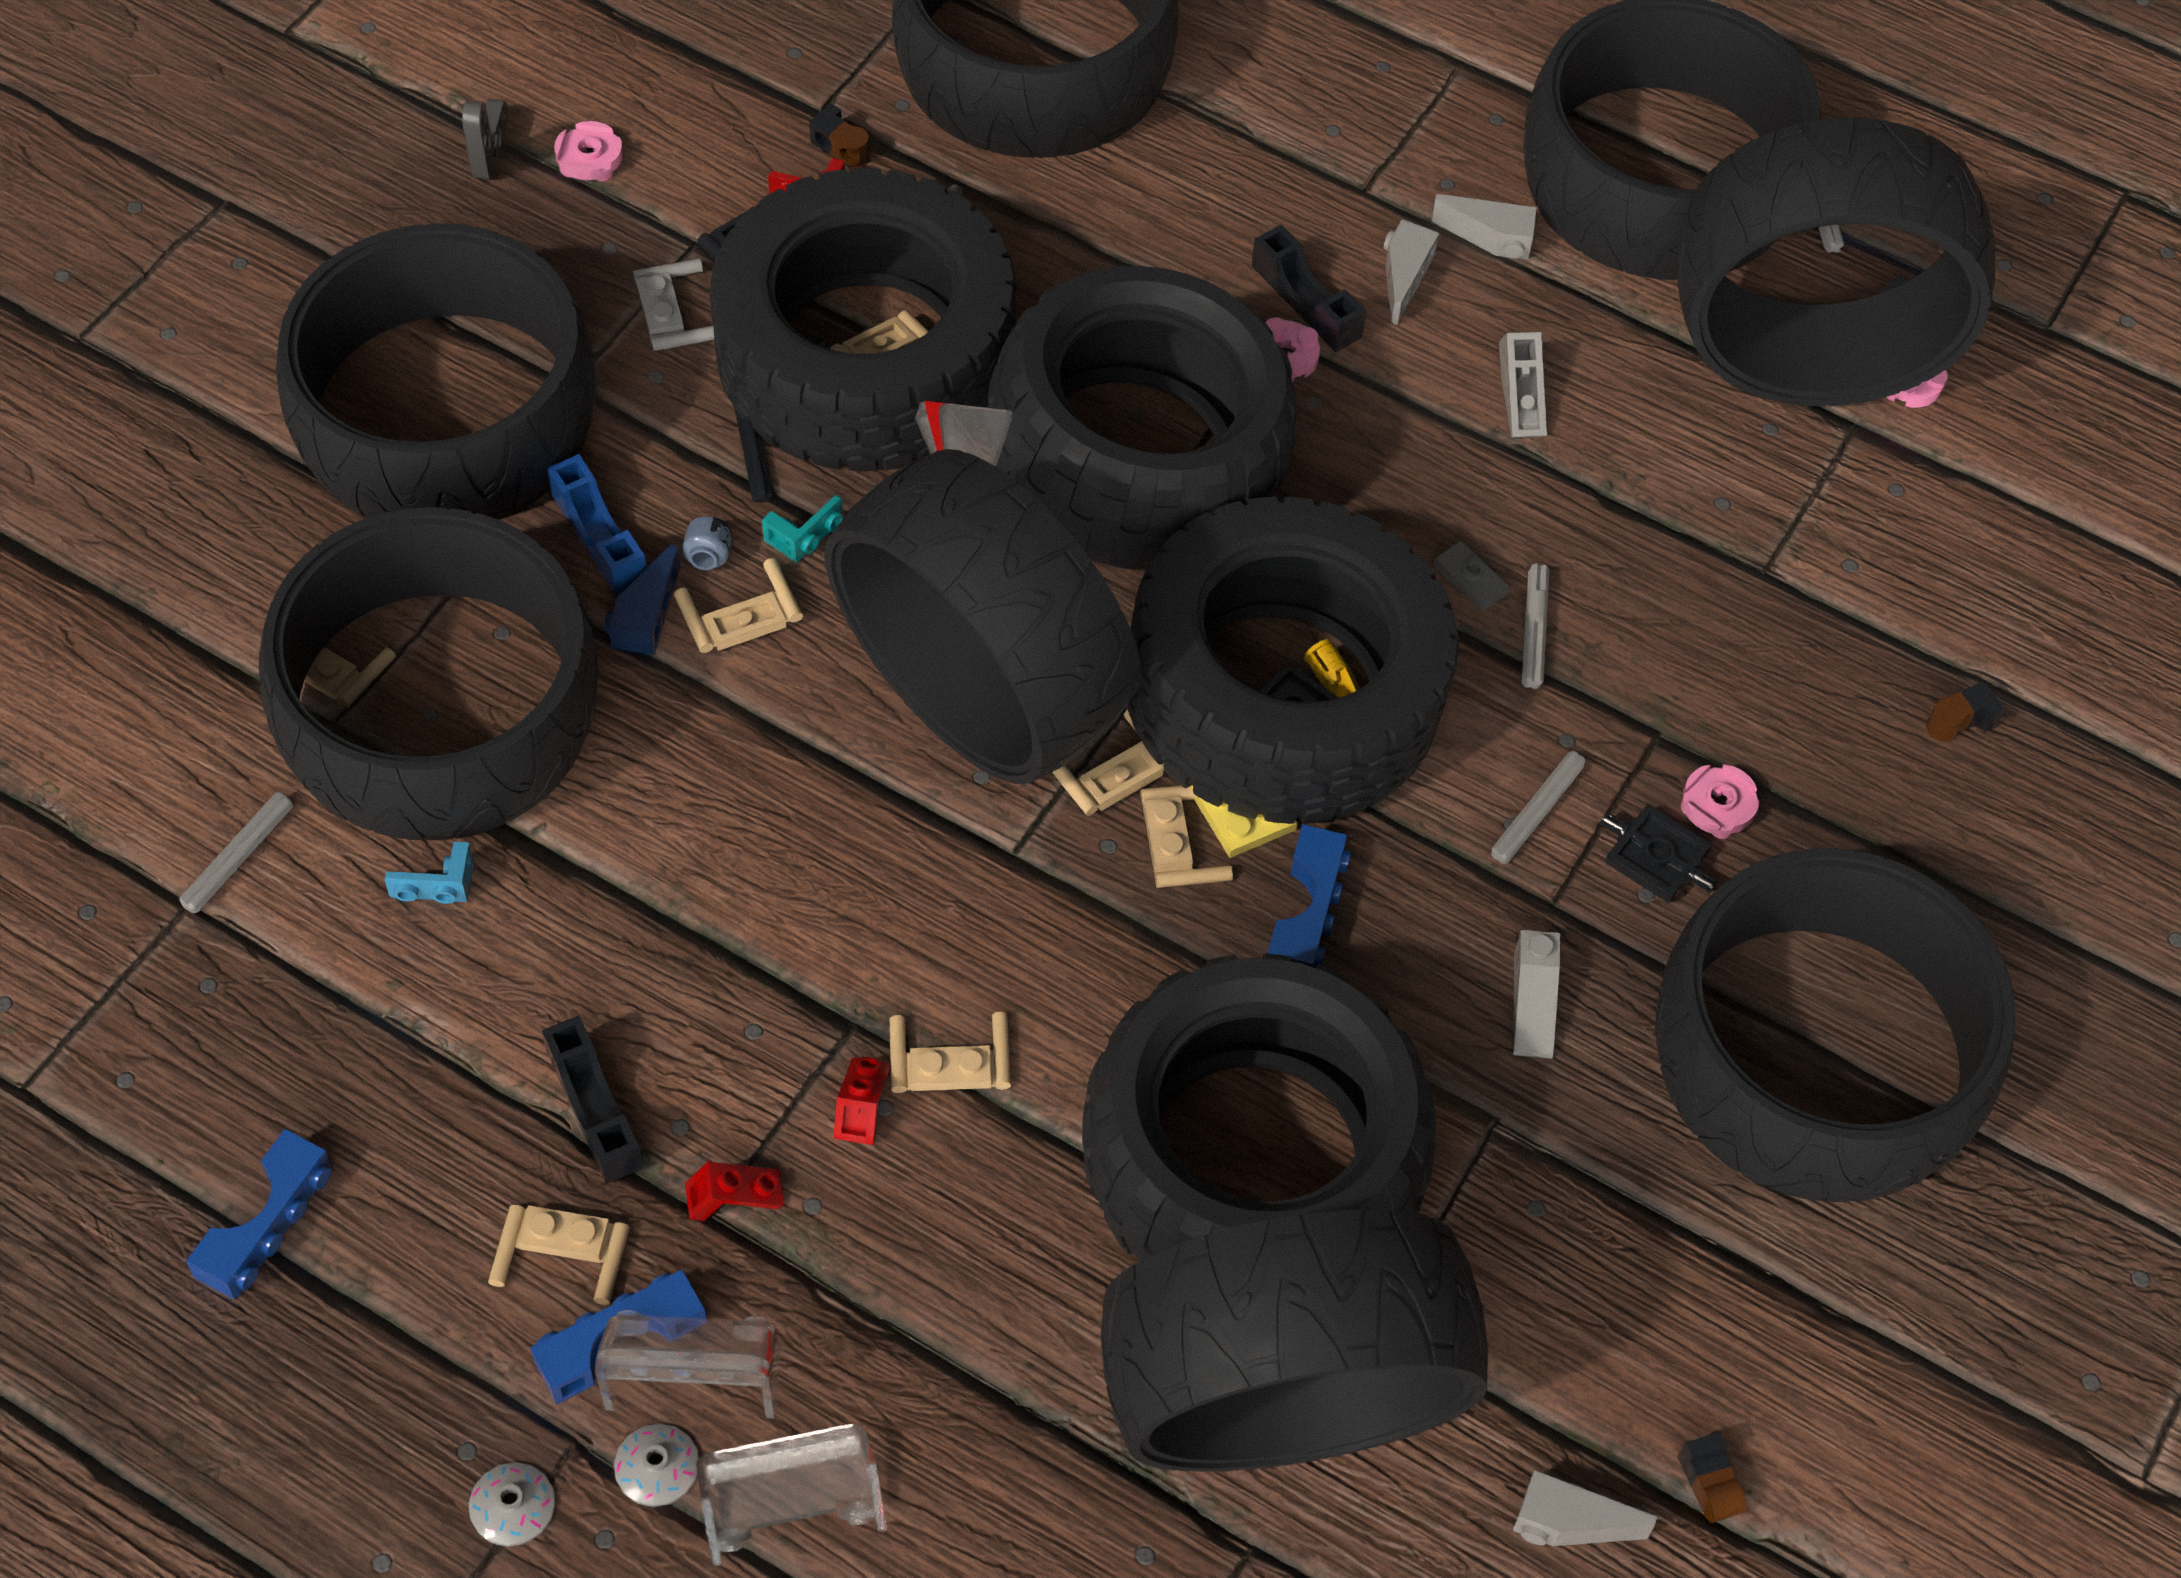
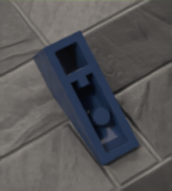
(643, 606)

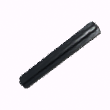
(754, 461)

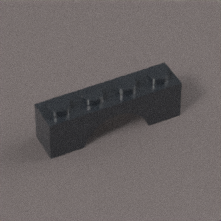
(1282, 263)
(591, 1100)

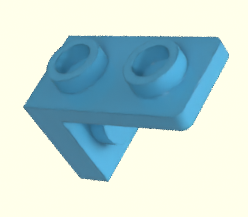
(443, 888)

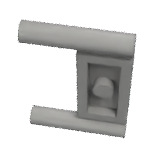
(661, 305)

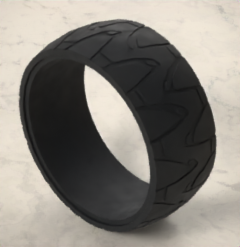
(1650, 45)
(1033, 107)
(1820, 178)
(415, 277)
(406, 558)
(983, 615)
(1891, 912)
(1293, 1341)

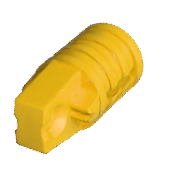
(1331, 668)

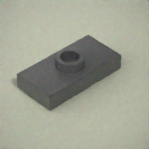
(1471, 576)

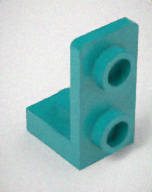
(795, 542)

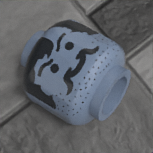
(707, 542)

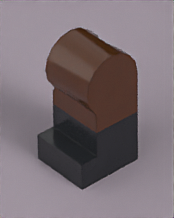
(839, 137)
(1965, 710)
(1712, 1477)

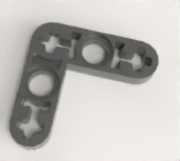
(484, 132)

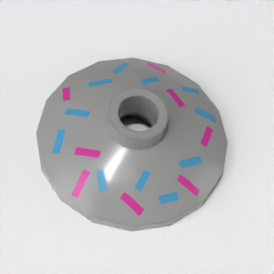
(656, 1483)
(515, 1522)

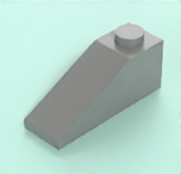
(1491, 225)
(1407, 260)
(1523, 383)
(1535, 993)
(1570, 1515)

